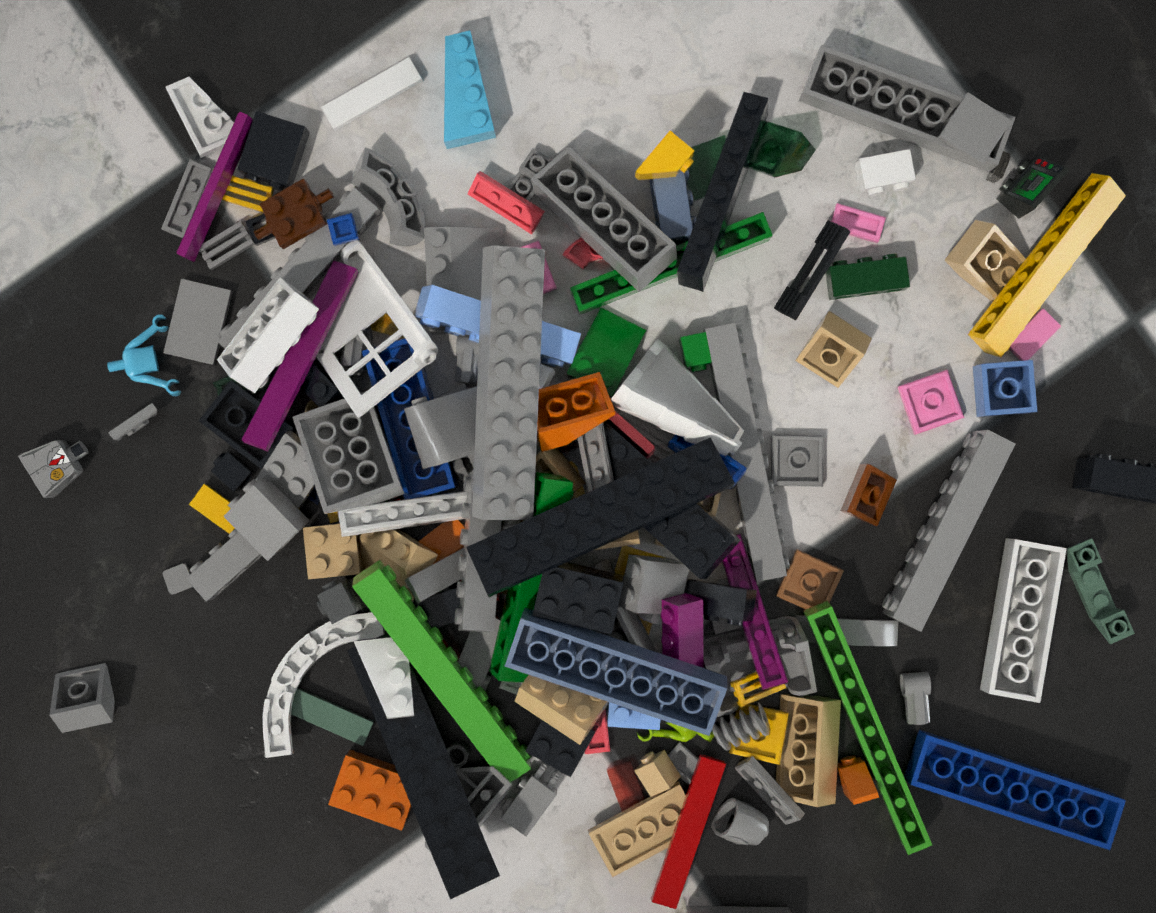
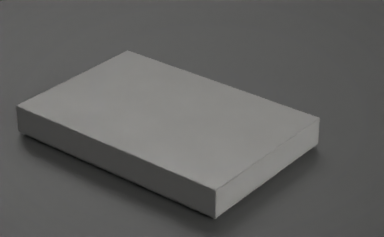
(197, 321)

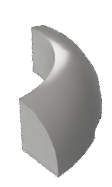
(394, 195)

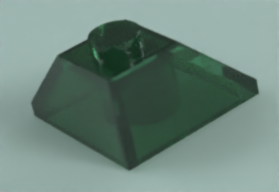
(781, 151)

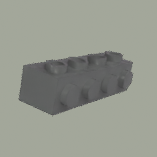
(339, 599)

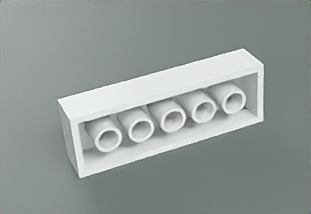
(1023, 620)

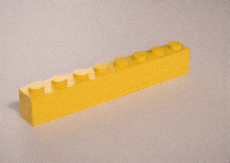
(1047, 264)

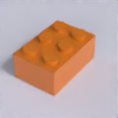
(371, 790)

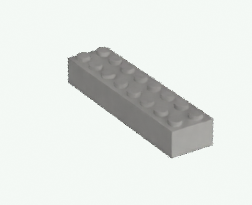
(888, 103)
(947, 528)

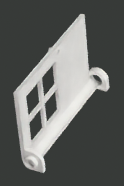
(364, 304)

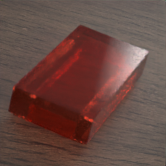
(625, 785)

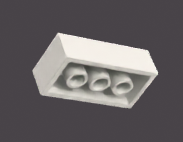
(267, 335)

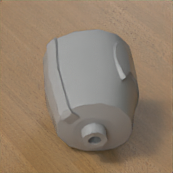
(748, 825)

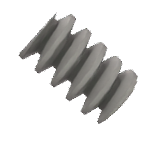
(741, 728)

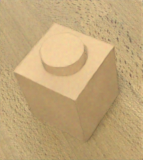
(657, 772)

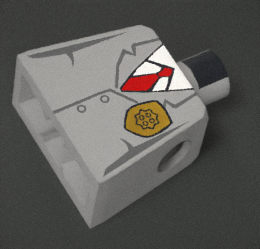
(54, 465)

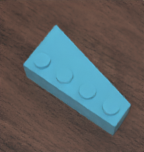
(465, 102)

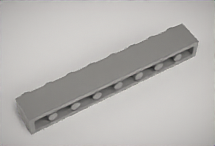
(312, 261)

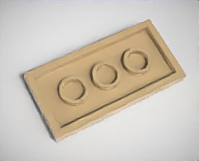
(638, 830)

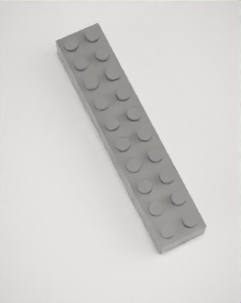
(508, 383)

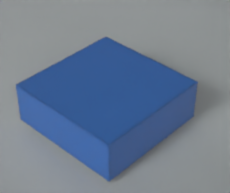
(343, 229)

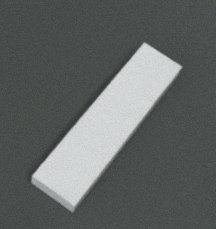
(371, 94)

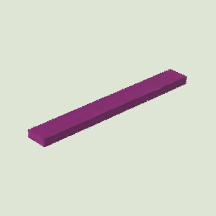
(299, 358)

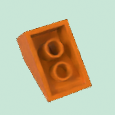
(571, 410)

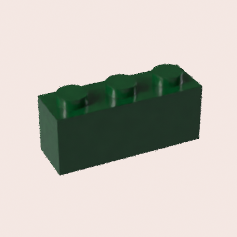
(867, 277)

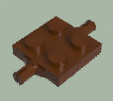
(293, 213)

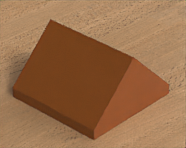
(868, 494)

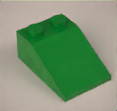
(607, 349)

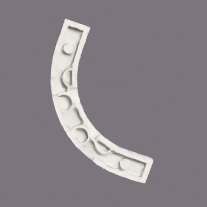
(294, 666)

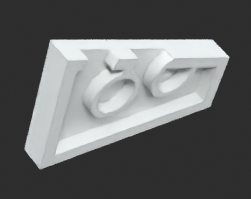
(389, 675)

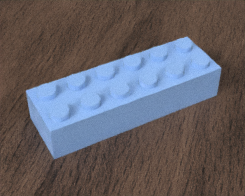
(462, 316)

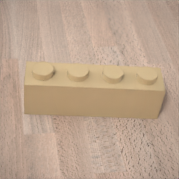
(810, 749)

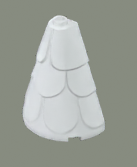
(675, 401)

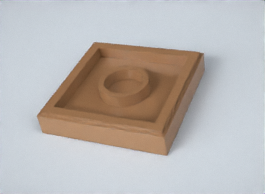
(809, 581)

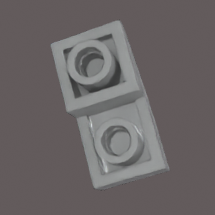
(530, 167)

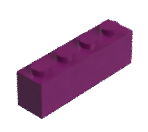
(683, 628)

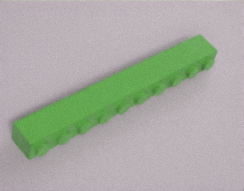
(441, 670)
(867, 727)

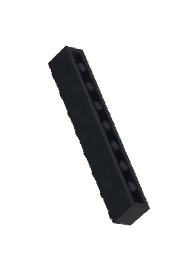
(723, 192)

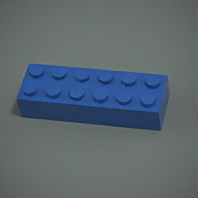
(414, 479)

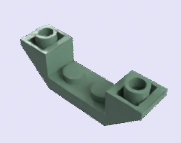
(1094, 593)

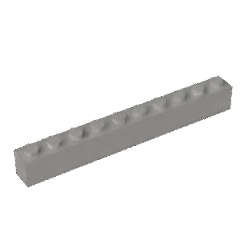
(753, 489)

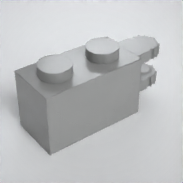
(530, 800)

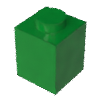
(695, 351)

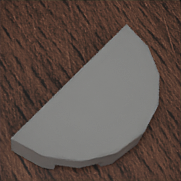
(134, 423)

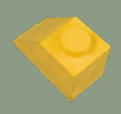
(666, 159)

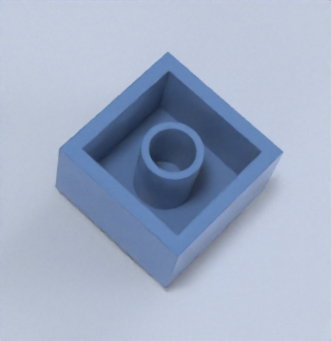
(1004, 388)

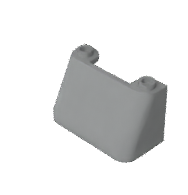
(443, 427)
(730, 656)

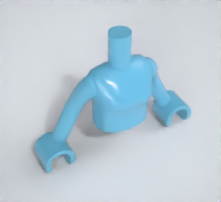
(143, 360)

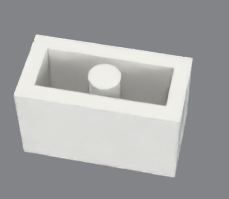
(885, 172)

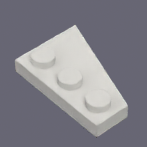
(200, 115)

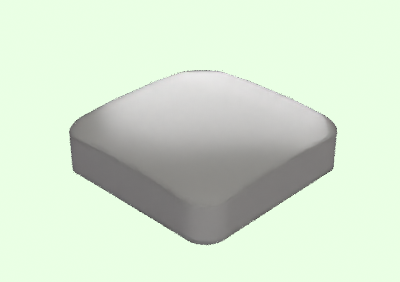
(176, 578)

